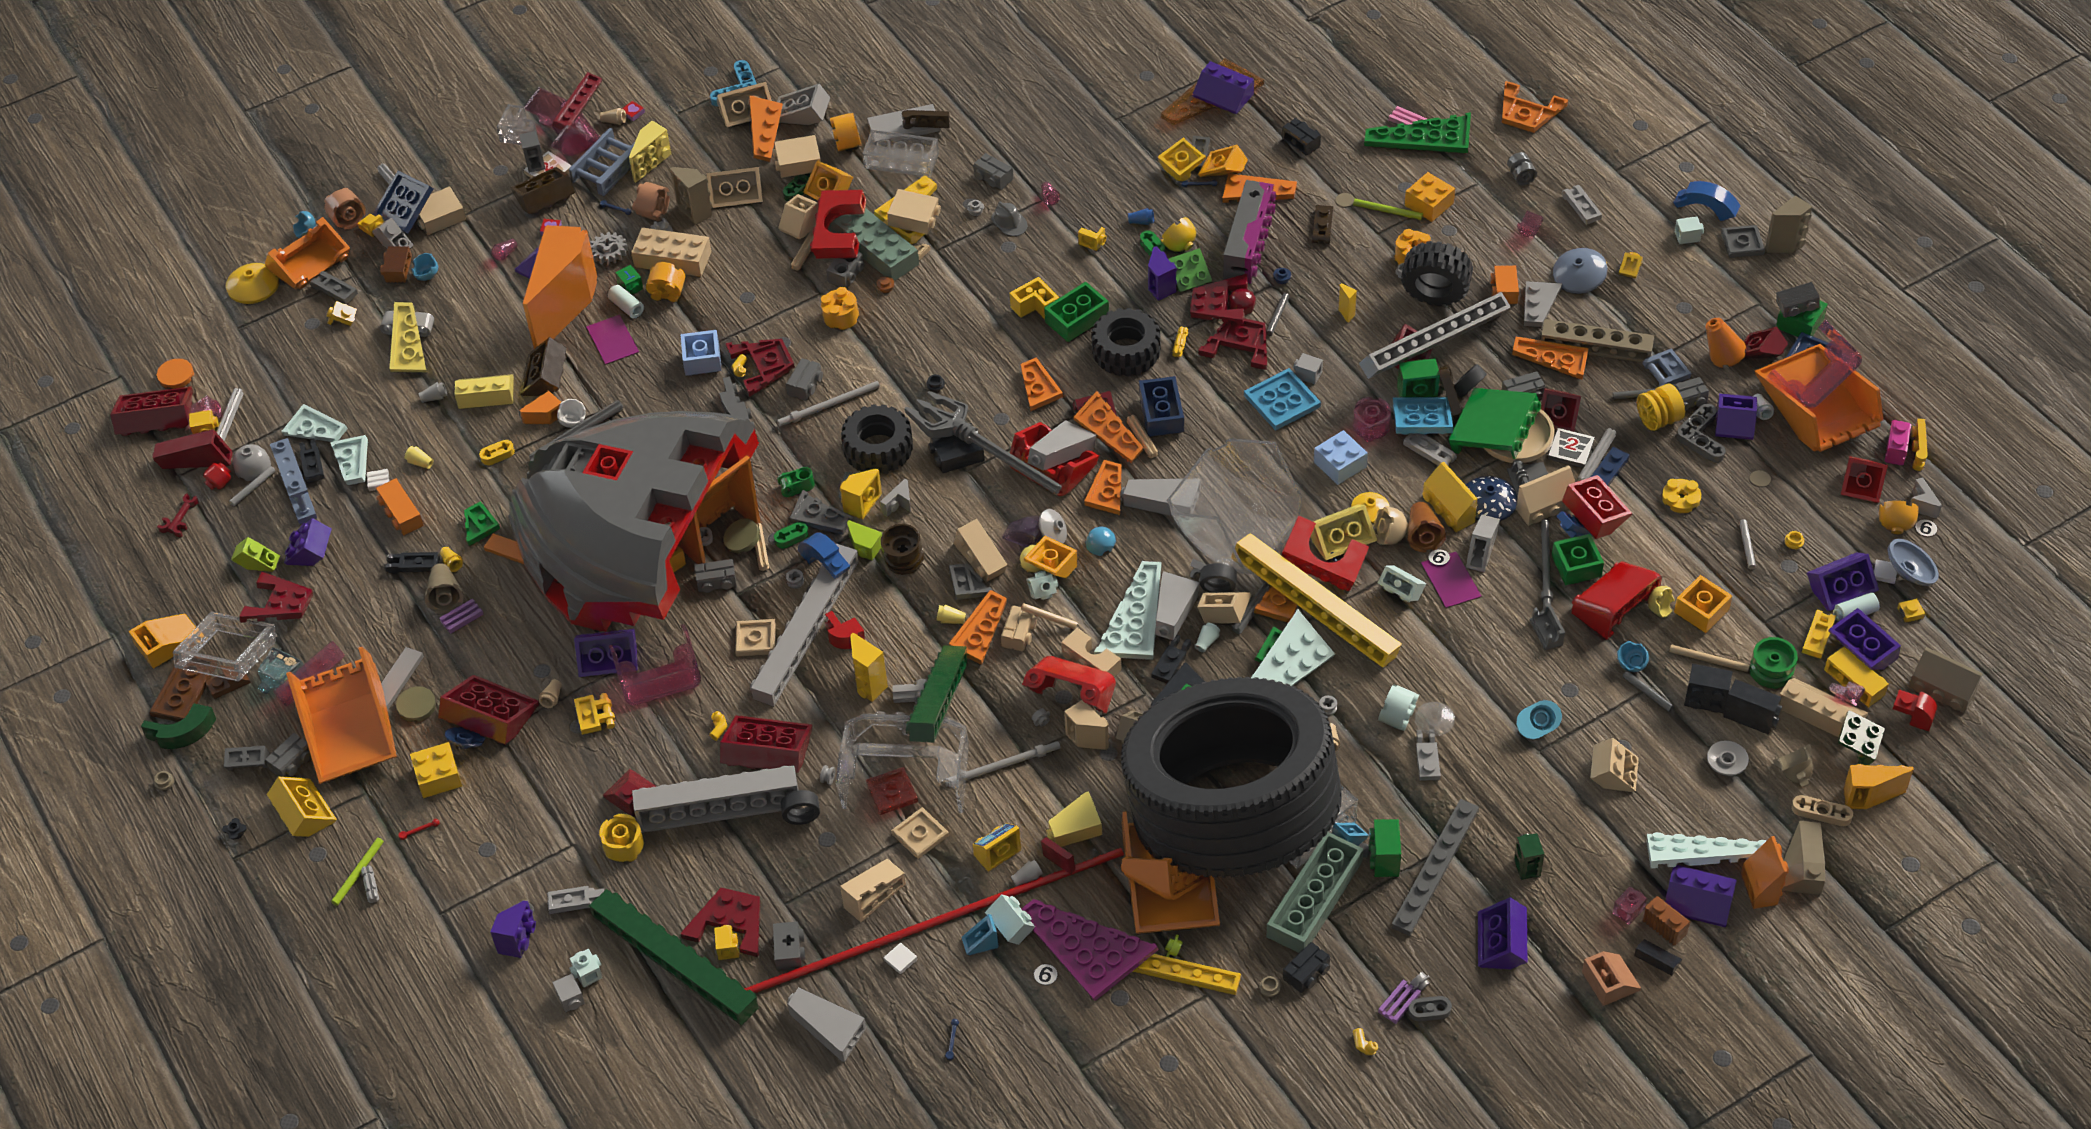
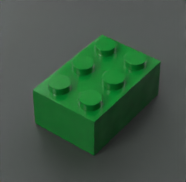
(1076, 311)

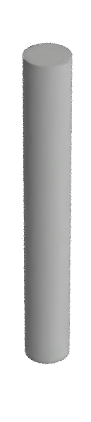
(254, 484)
(1747, 544)

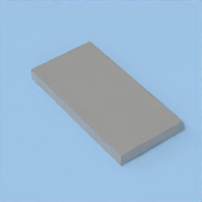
(893, 123)

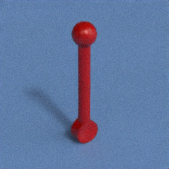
(403, 835)

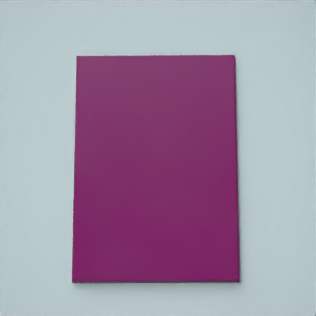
(612, 339)
(1452, 581)

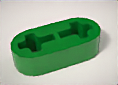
(1155, 241)
(791, 535)

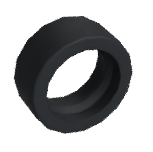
(1469, 380)
(1218, 578)
(797, 799)

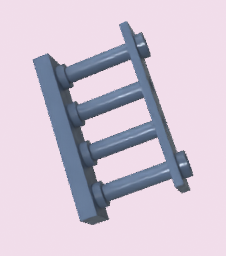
(612, 173)
(293, 480)

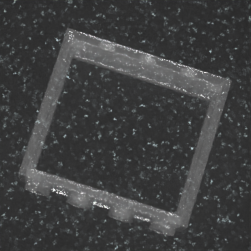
(188, 658)

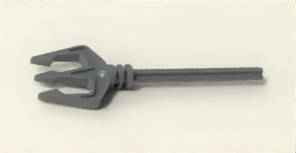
(956, 425)

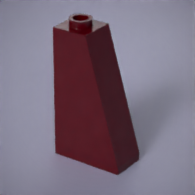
(192, 451)

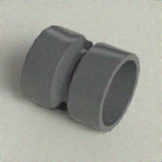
(1522, 168)

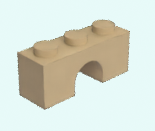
(1077, 648)

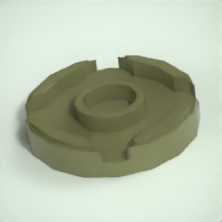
(741, 536)
(416, 704)

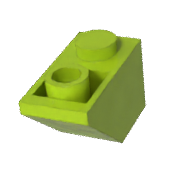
(255, 556)

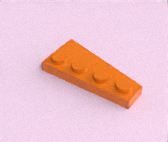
(980, 627)

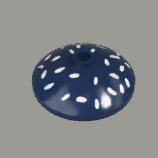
(1494, 497)

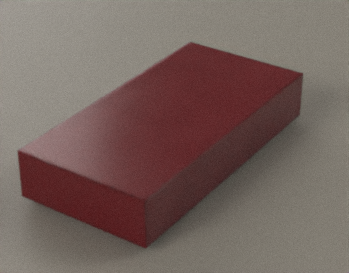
(1058, 855)

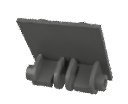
(1523, 473)

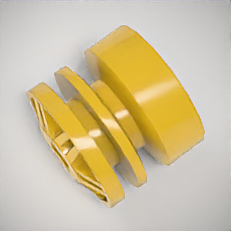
(1660, 407)

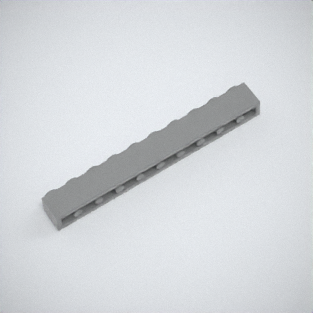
(1434, 335)
(801, 631)

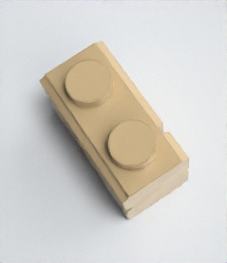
(1017, 629)

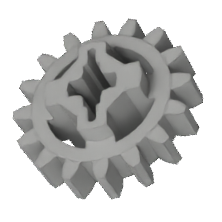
(608, 248)

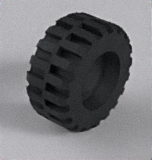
(1437, 273)
(1126, 359)
(871, 422)

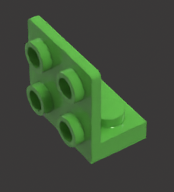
(1191, 270)

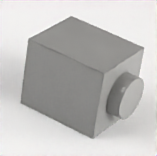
(1308, 368)
(568, 993)

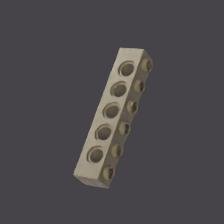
(1600, 340)

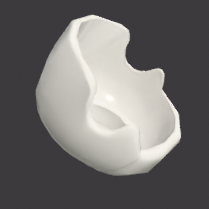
(571, 413)

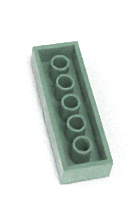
(878, 243)
(1314, 892)

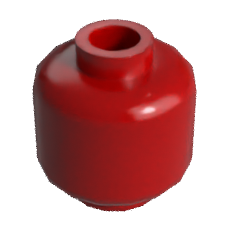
(217, 476)

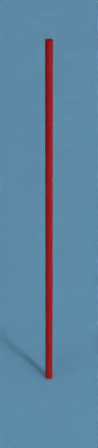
(931, 922)

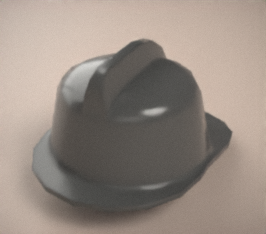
(1009, 219)

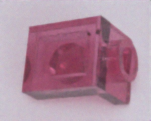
(207, 404)

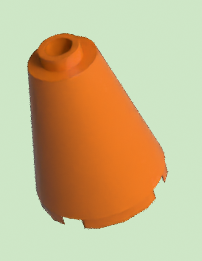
(1724, 343)

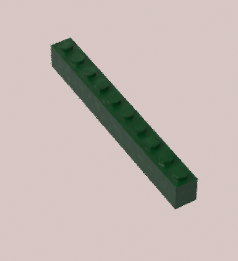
(937, 694)
(674, 956)

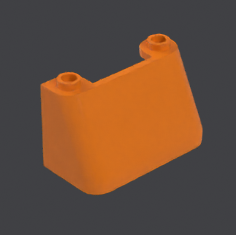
(308, 255)
(1160, 876)

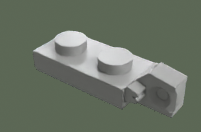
(572, 899)

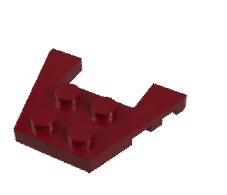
(1211, 300)
(1247, 337)
(769, 358)
(285, 602)
(731, 909)

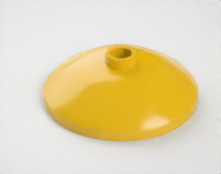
(251, 283)

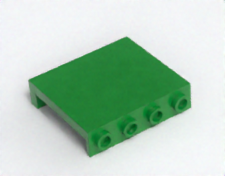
(1495, 420)

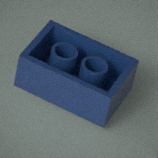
(1161, 406)

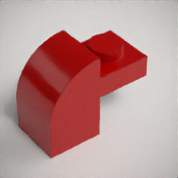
(840, 633)
(1920, 707)

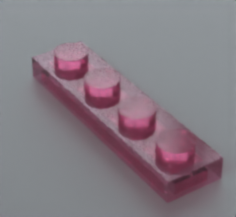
(319, 663)

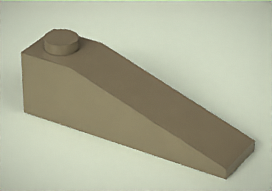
(1805, 860)

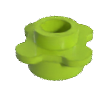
(1173, 946)

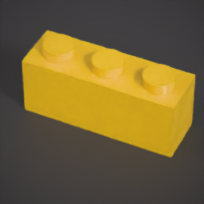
(1847, 667)

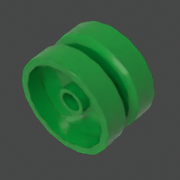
(1773, 662)

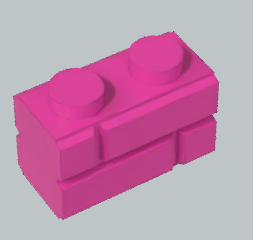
(1897, 442)

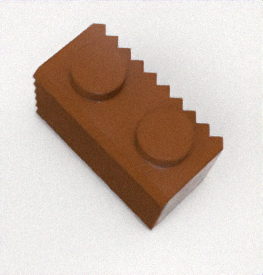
(396, 264)
(1666, 920)

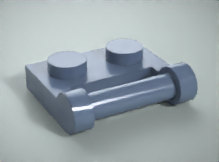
(1670, 364)

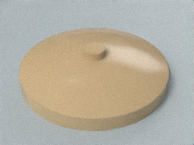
(1535, 446)

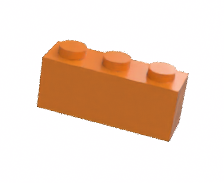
(399, 507)

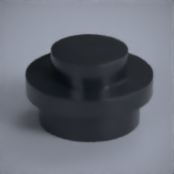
(935, 383)

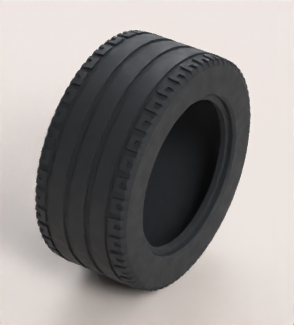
(1244, 825)

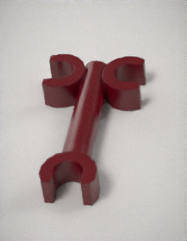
(176, 524)

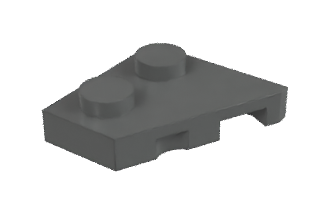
(966, 582)

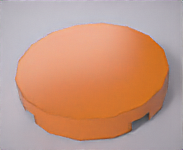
(175, 373)

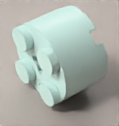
(1398, 707)

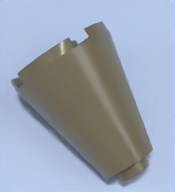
(442, 590)

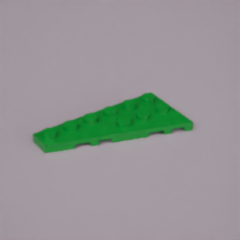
(1426, 134)

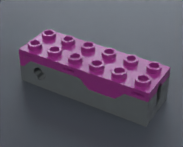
(1249, 230)

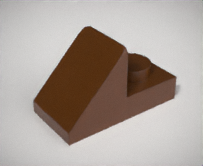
(221, 686)

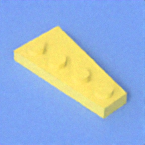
(406, 342)

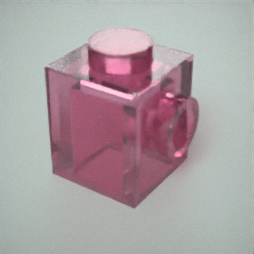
(1629, 905)

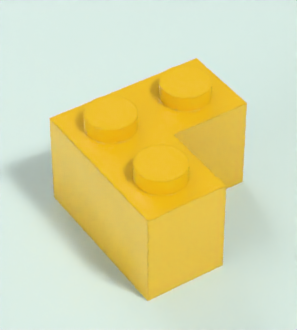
(1031, 297)

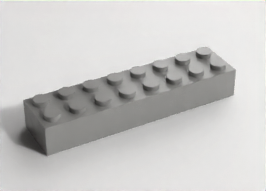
(713, 798)

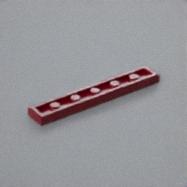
(577, 101)

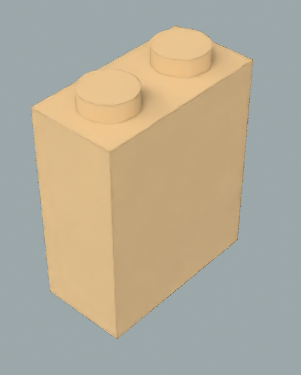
(796, 156)
(441, 211)
(913, 211)

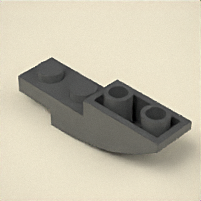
(731, 404)

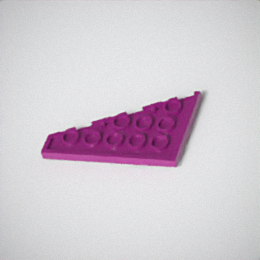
(1090, 952)

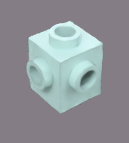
(1036, 586)
(585, 967)

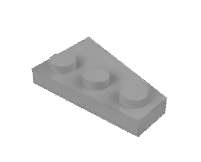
(1538, 301)

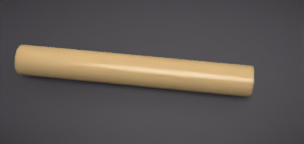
(1048, 616)

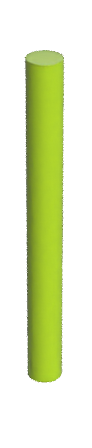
(1388, 209)
(357, 871)

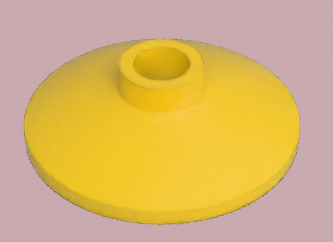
(1372, 502)

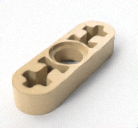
(1829, 806)

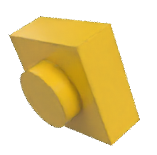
(1911, 610)

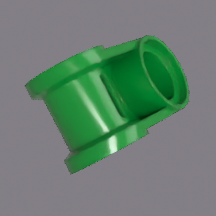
(796, 481)

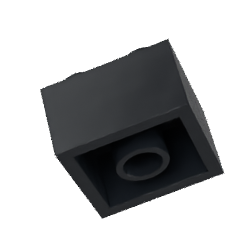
(1708, 688)

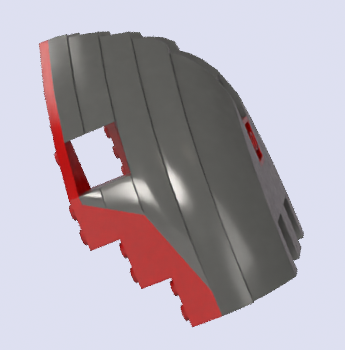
(601, 506)

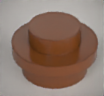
(885, 284)

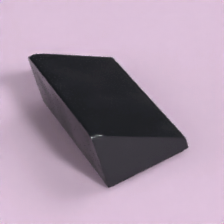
(1657, 957)

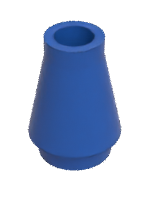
(1142, 217)

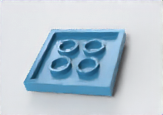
(1282, 399)
(1422, 415)

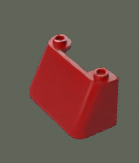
(1067, 473)
(1614, 596)
(1095, 683)

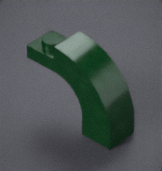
(184, 732)

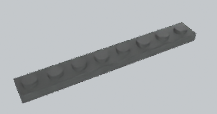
(1435, 867)

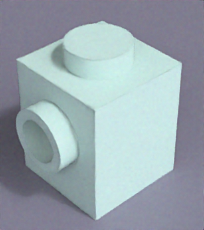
(1688, 230)

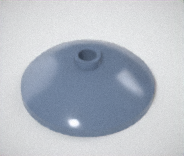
(1583, 276)
(1912, 562)

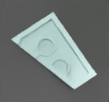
(314, 425)
(352, 458)

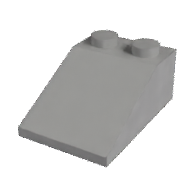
(804, 106)

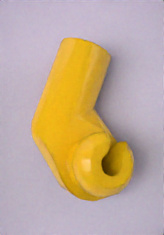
(737, 366)
(720, 725)
(1362, 1045)

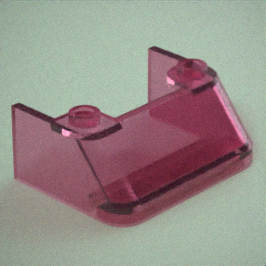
(570, 139)
(1843, 362)
(660, 681)

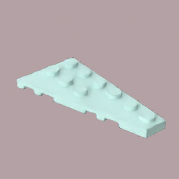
(1134, 622)
(1295, 653)
(1697, 849)

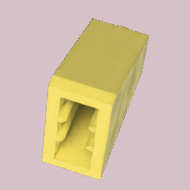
(1075, 822)

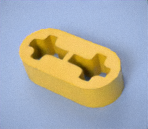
(497, 452)

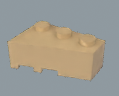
(979, 550)
(871, 889)

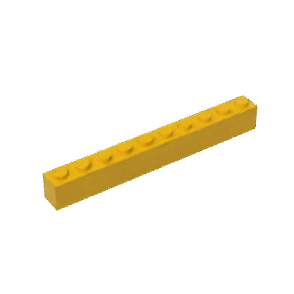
(1317, 600)

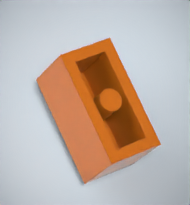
(1505, 281)

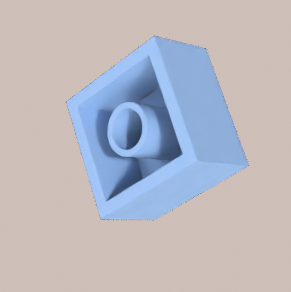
(701, 352)
(1340, 457)

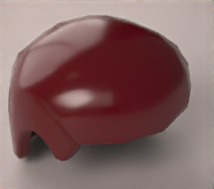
(1242, 299)

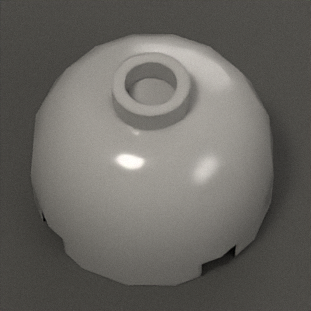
(250, 462)

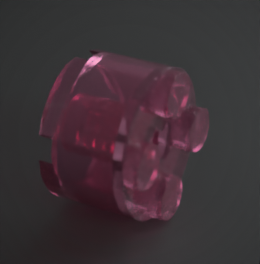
(1371, 418)

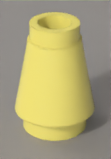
(418, 457)
(950, 615)

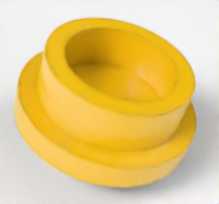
(1794, 540)

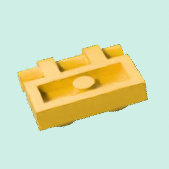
(588, 716)

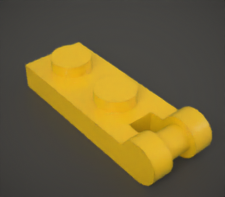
(1919, 444)
(1818, 634)

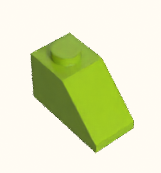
(864, 540)

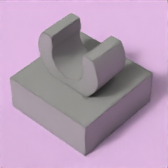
(663, 225)
(1197, 565)

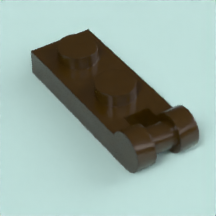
(925, 119)
(1322, 224)

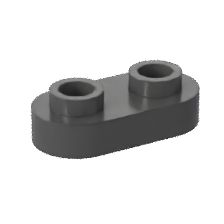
(1429, 1008)

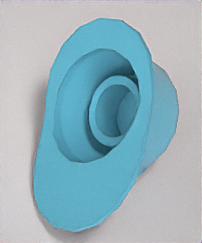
(1539, 719)

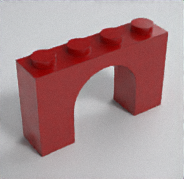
(832, 205)
(1339, 573)

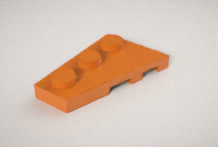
(1106, 488)

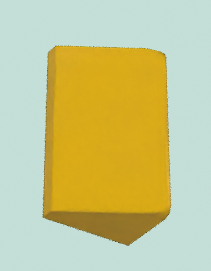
(1347, 302)

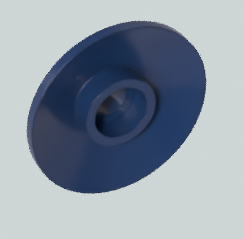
(464, 738)

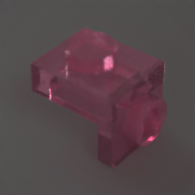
(1530, 224)
(1850, 693)

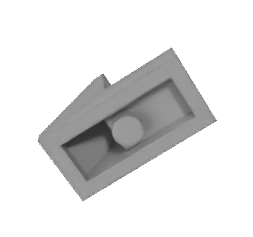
(896, 497)
(1925, 499)

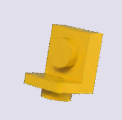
(370, 223)
(1091, 239)
(1631, 264)

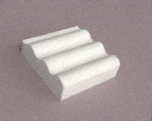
(377, 478)
(1885, 571)
(900, 958)

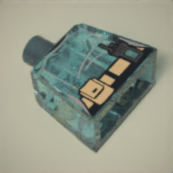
(274, 669)

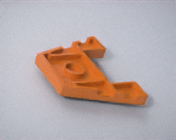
(1528, 114)

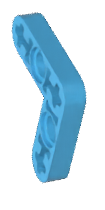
(747, 73)

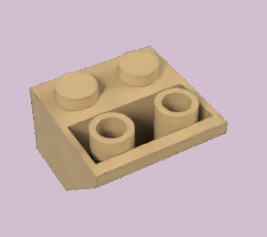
(798, 216)
(1223, 607)
(1086, 727)
(1614, 766)

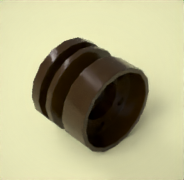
(902, 549)

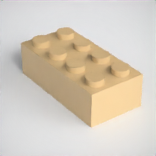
(680, 249)

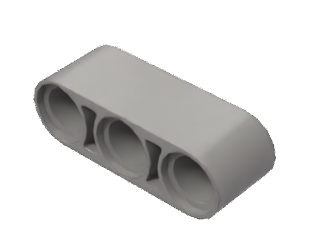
(424, 321)

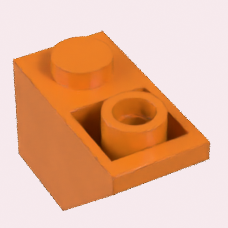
(541, 410)

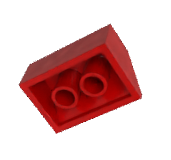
(1596, 506)

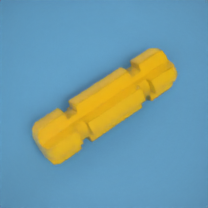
(1180, 341)

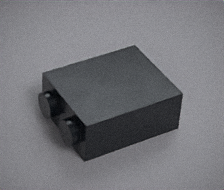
(954, 453)
(1753, 707)

